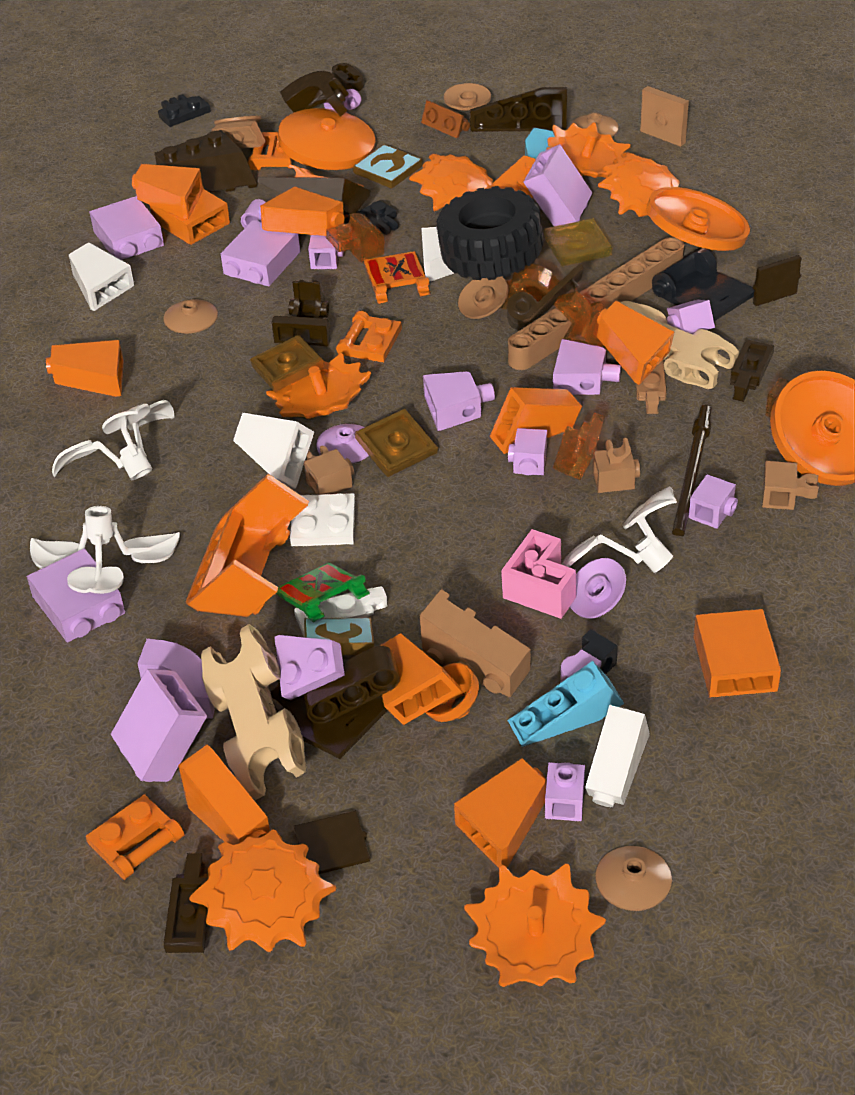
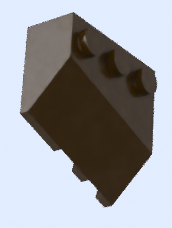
(216, 155)

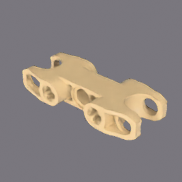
(691, 352)
(259, 729)

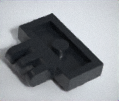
(182, 109)
(380, 215)

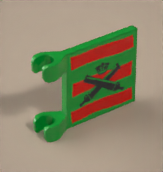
(319, 585)

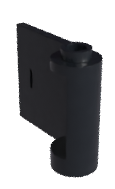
(698, 279)

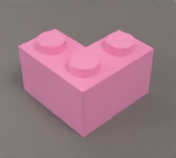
(537, 577)

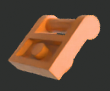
(275, 155)
(377, 341)
(130, 828)

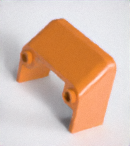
(238, 550)

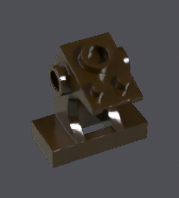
(307, 316)

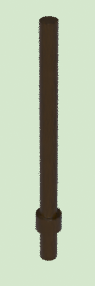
(700, 431)

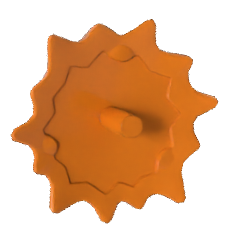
(587, 148)
(449, 178)
(634, 180)
(322, 390)
(263, 891)
(534, 926)

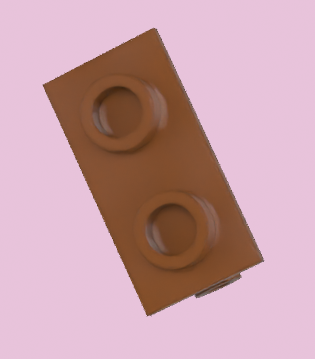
(444, 119)

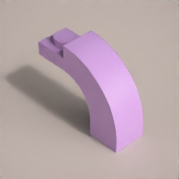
(175, 657)

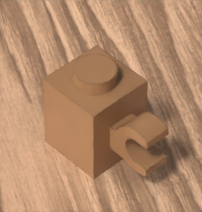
(615, 468)
(328, 472)
(783, 486)

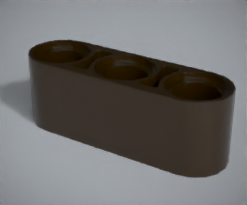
(365, 679)

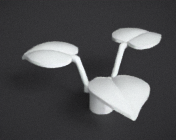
(132, 457)
(99, 530)
(649, 548)

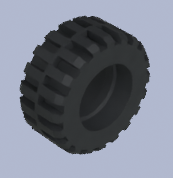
(490, 233)

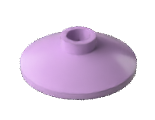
(343, 439)
(598, 587)

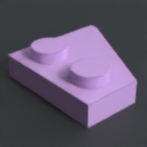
(307, 664)

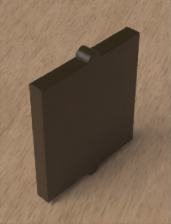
(777, 280)
(334, 841)

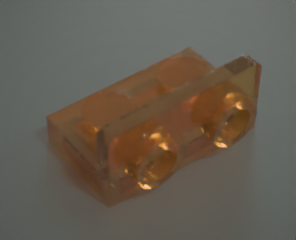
(578, 447)

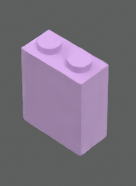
(558, 186)
(126, 228)
(259, 254)
(70, 610)
(158, 725)

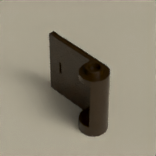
(524, 309)
(334, 736)

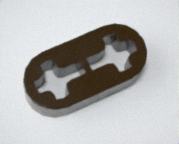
(348, 76)

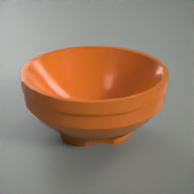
(469, 688)

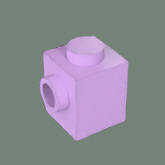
(323, 253)
(691, 316)
(528, 451)
(712, 501)
(564, 791)

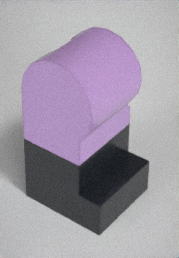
(595, 649)

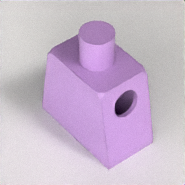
(583, 368)
(455, 398)

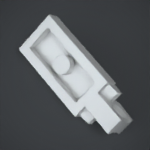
(348, 606)

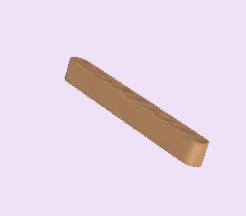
(623, 284)

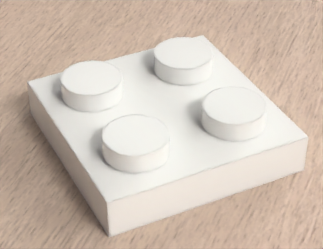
(325, 521)

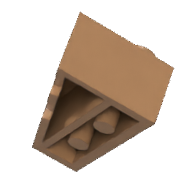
(457, 637)

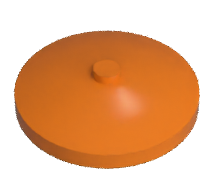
(325, 139)
(698, 218)
(816, 426)

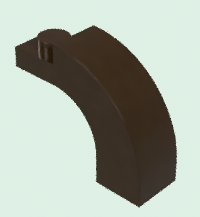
(314, 90)

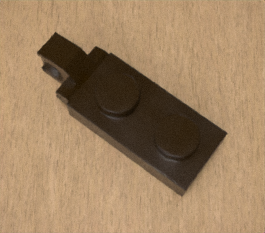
(750, 368)
(186, 920)

